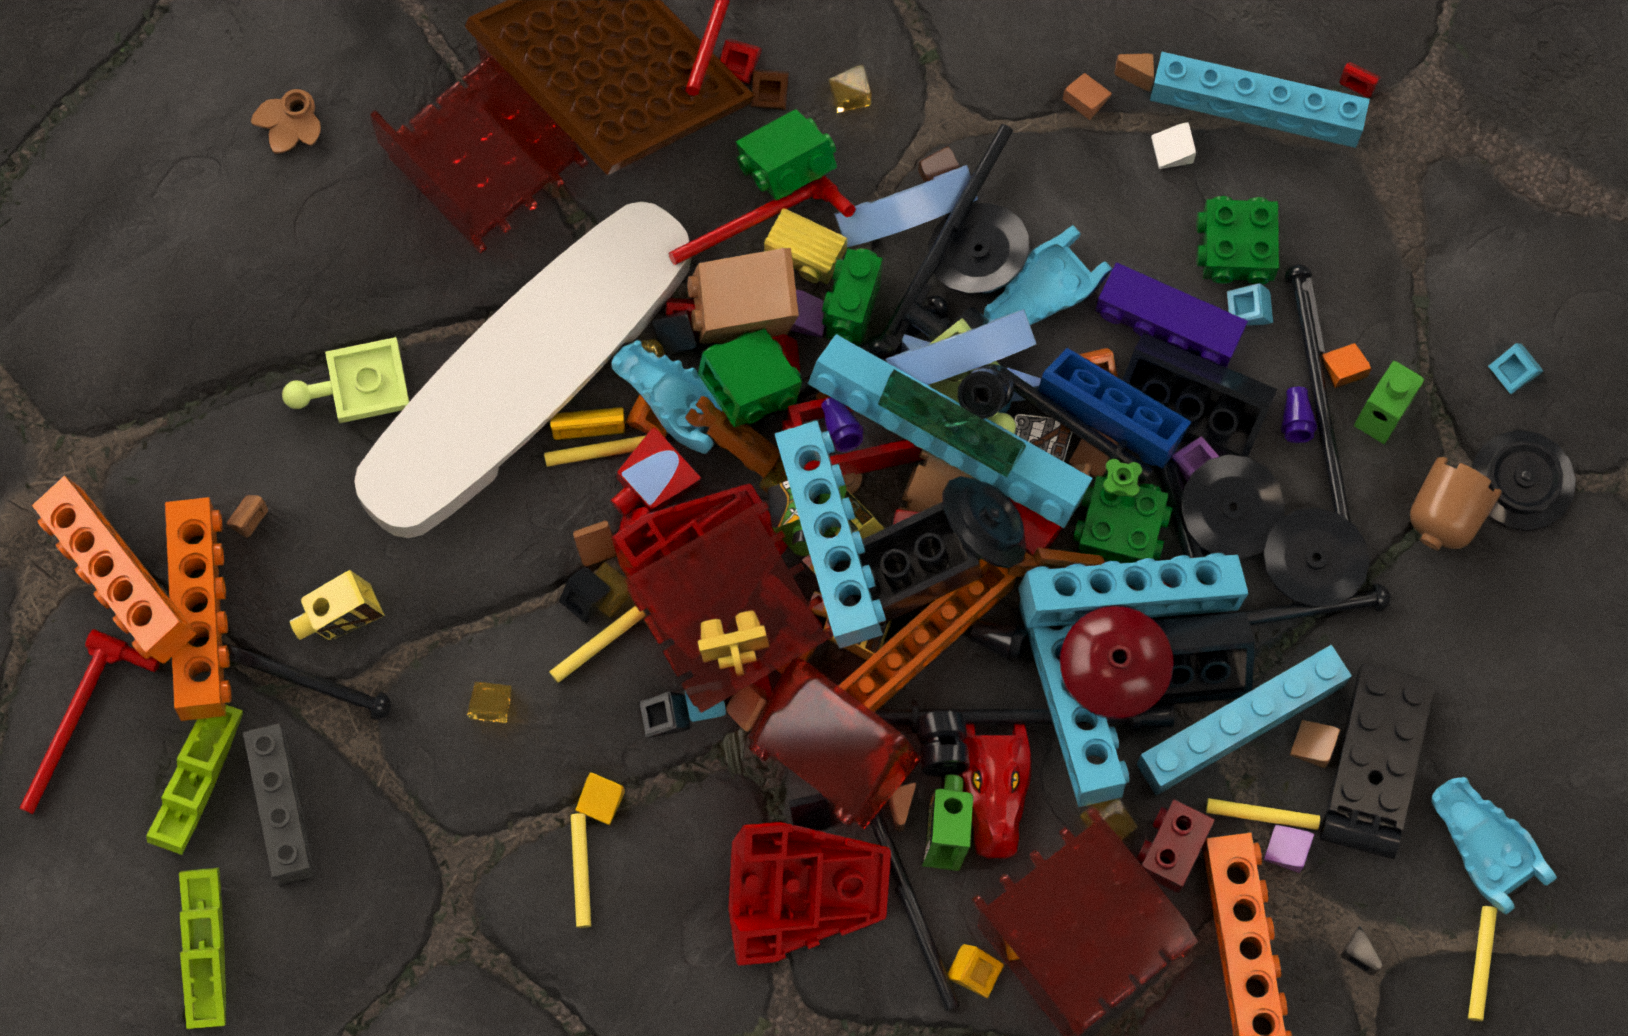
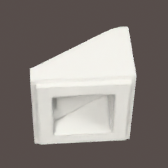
(1174, 146)

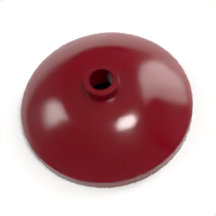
(1111, 687)

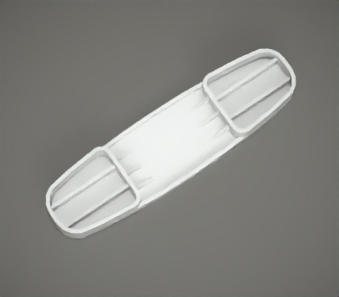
(521, 369)

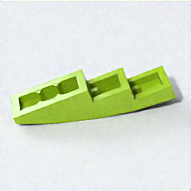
(193, 780)
(202, 948)

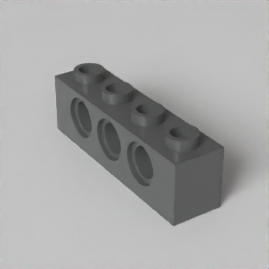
(279, 804)

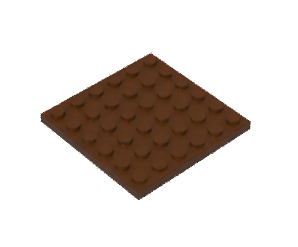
(609, 72)

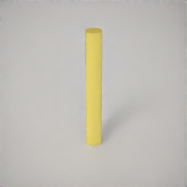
(592, 451)
(596, 644)
(1262, 814)
(580, 870)
(1482, 963)

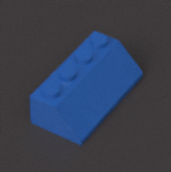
(1114, 407)

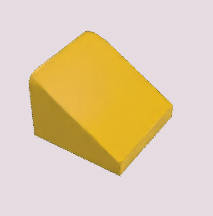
(600, 798)
(975, 970)

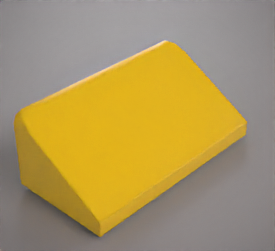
(588, 423)

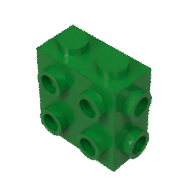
(786, 154)
(1239, 240)
(853, 295)
(750, 377)
(1123, 526)

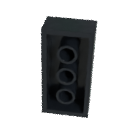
(915, 563)

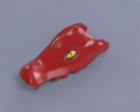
(999, 784)

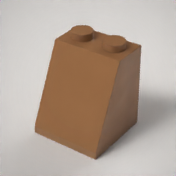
(743, 296)

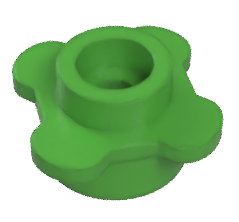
(1122, 487)

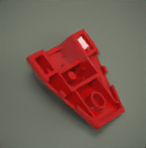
(668, 529)
(801, 888)

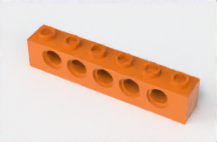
(184, 521)
(79, 526)
(926, 637)
(1241, 852)

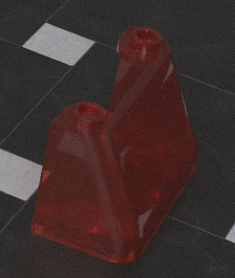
(832, 743)

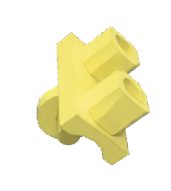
(735, 647)

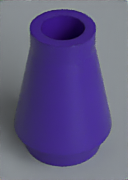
(1298, 417)
(842, 425)

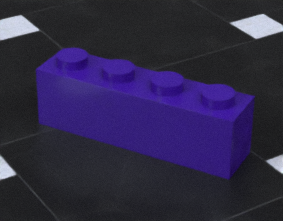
(1169, 315)

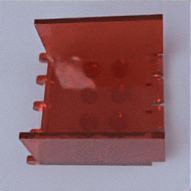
(481, 150)
(718, 578)
(1084, 926)

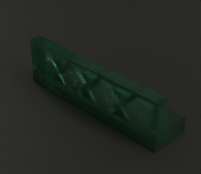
(951, 423)

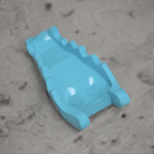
(1049, 281)
(668, 392)
(1492, 847)

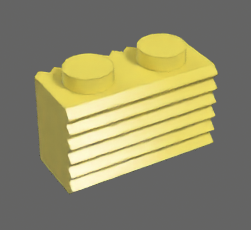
(811, 245)

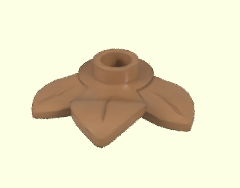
(284, 124)

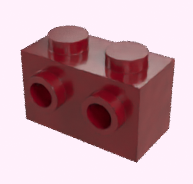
(1175, 845)

